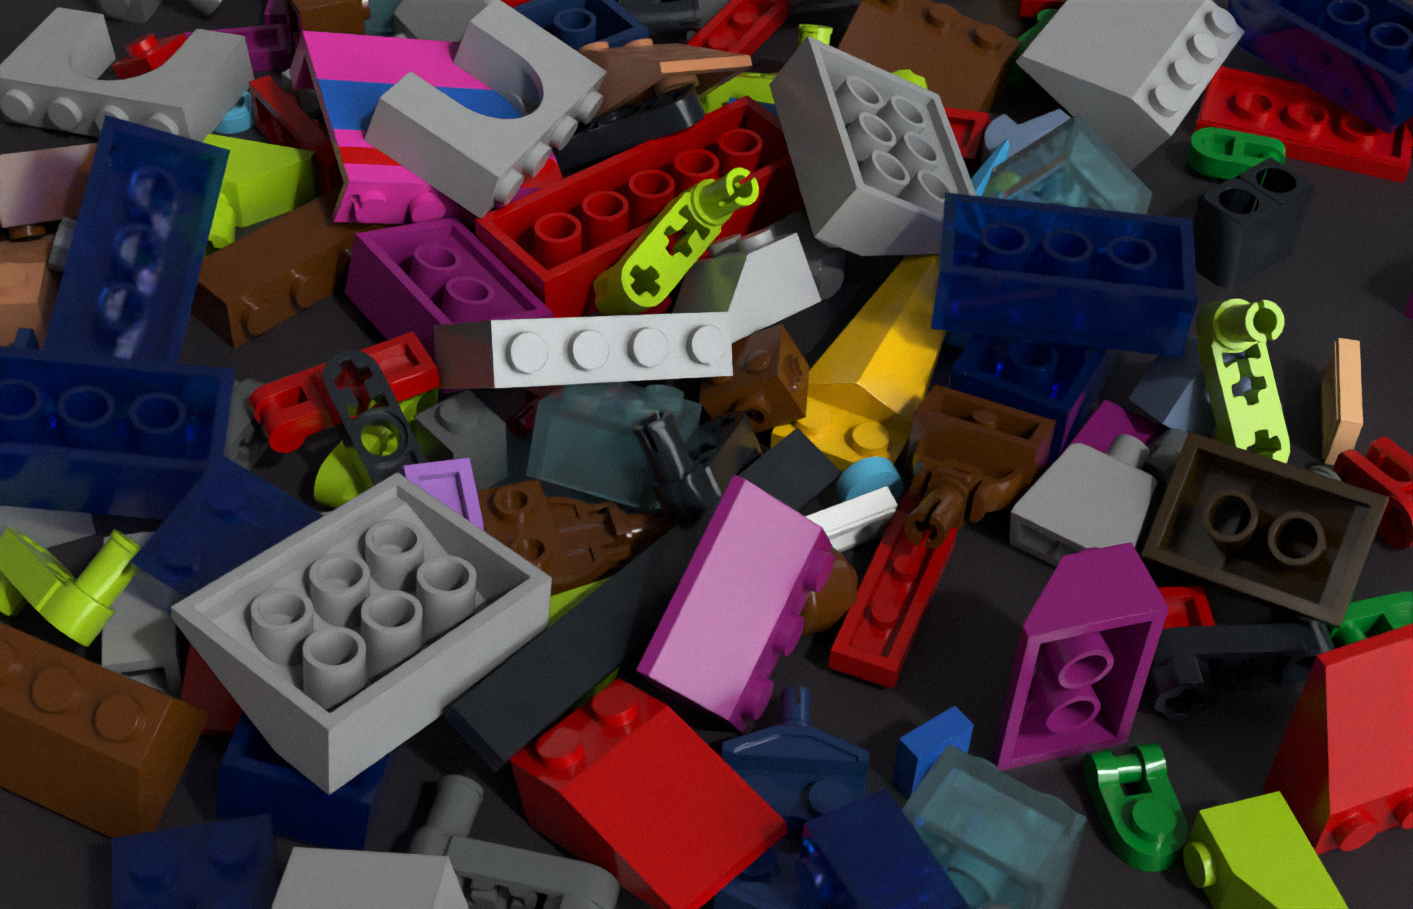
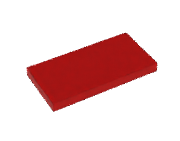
(1305, 123)

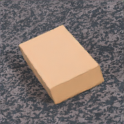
(1341, 399)

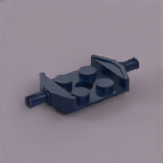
(801, 778)

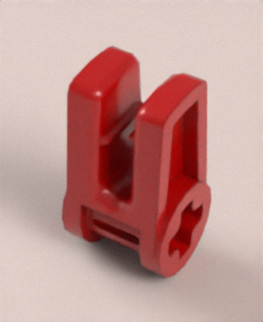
(1388, 472)

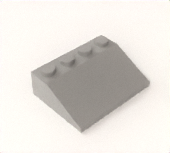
(1131, 65)
(867, 152)
(365, 627)

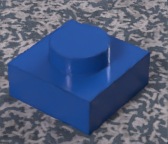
(923, 746)

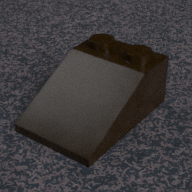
(1263, 530)

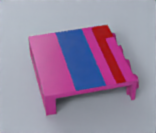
(349, 79)

